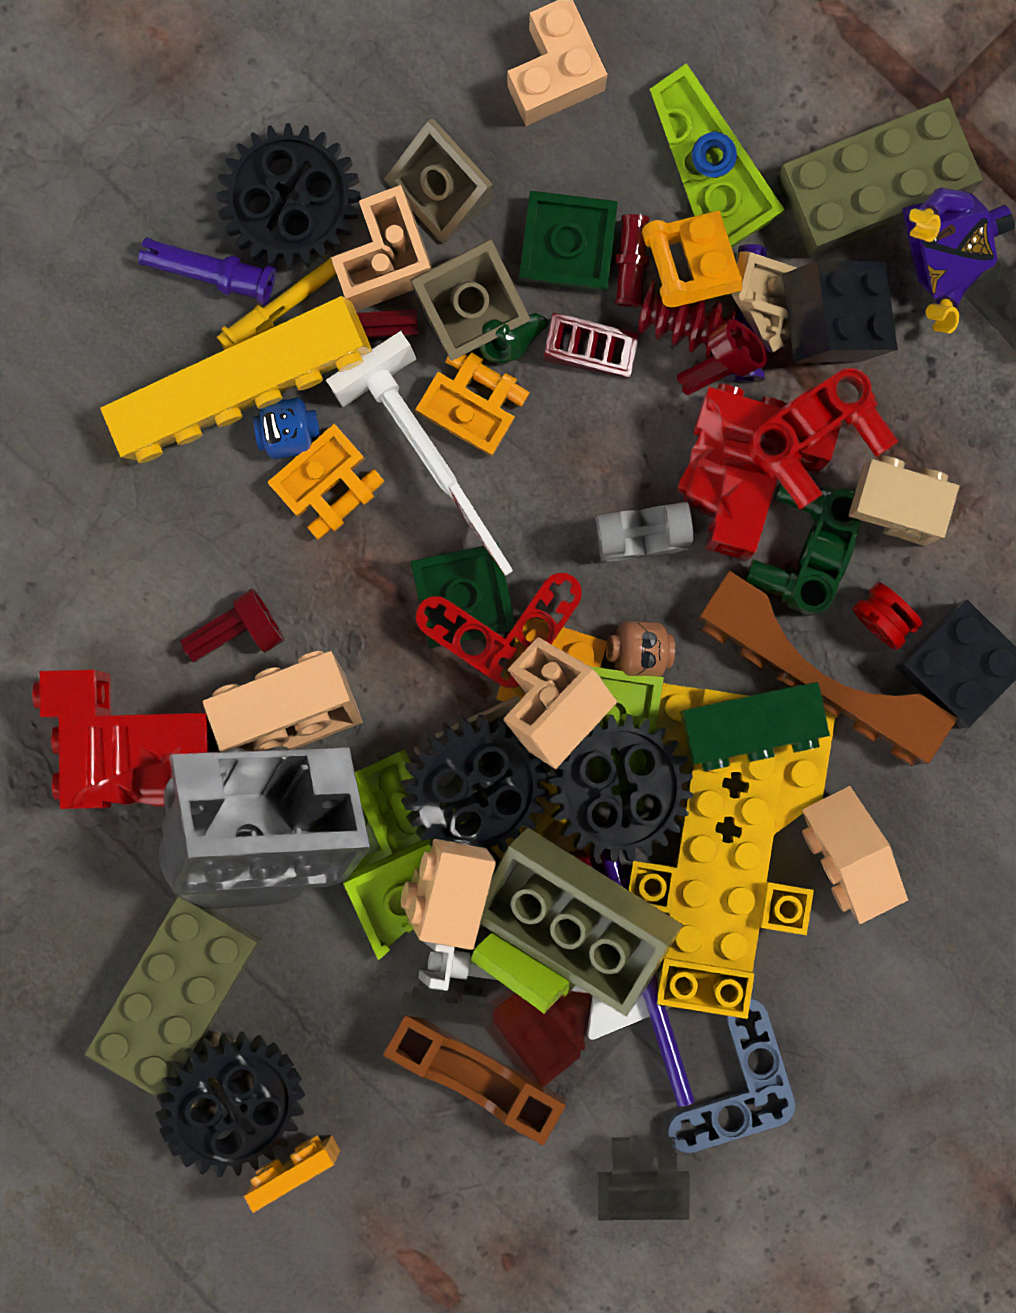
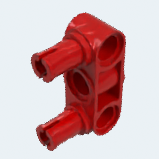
(812, 419)

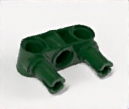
(822, 556)

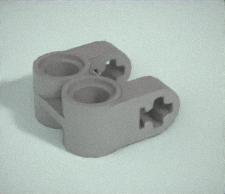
(644, 532)

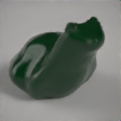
(511, 344)

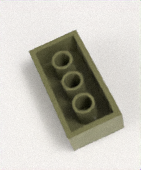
(874, 175)
(577, 921)
(173, 995)

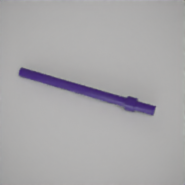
(657, 1013)

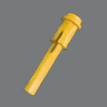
(262, 319)

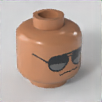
(641, 648)

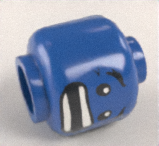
(285, 428)

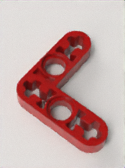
(497, 646)

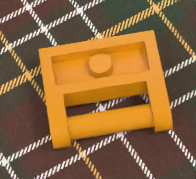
(706, 254)

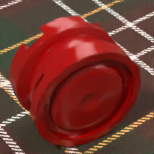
(887, 616)

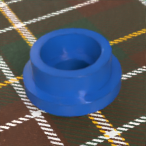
(711, 141)

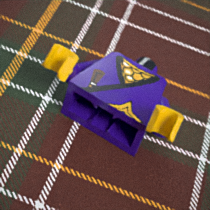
(952, 247)

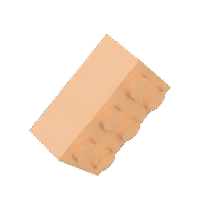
(284, 706)

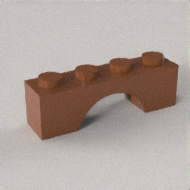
(476, 1075)

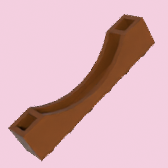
(747, 619)

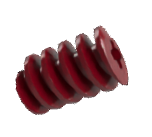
(683, 321)

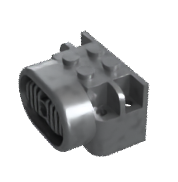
(260, 825)

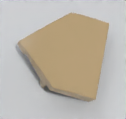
(764, 298)

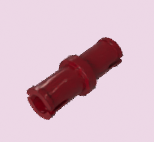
(631, 261)

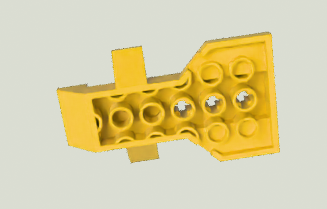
(722, 886)

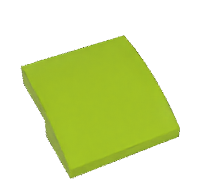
(382, 808)
(521, 972)

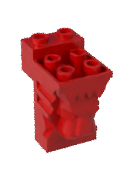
(725, 479)
(111, 755)

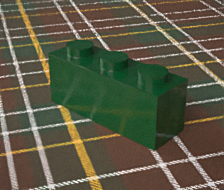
(755, 726)

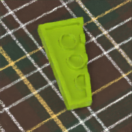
(740, 195)

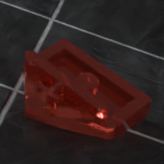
(548, 1039)

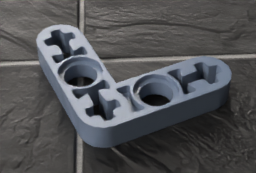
(757, 1085)

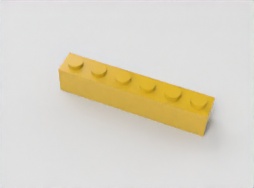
(236, 380)

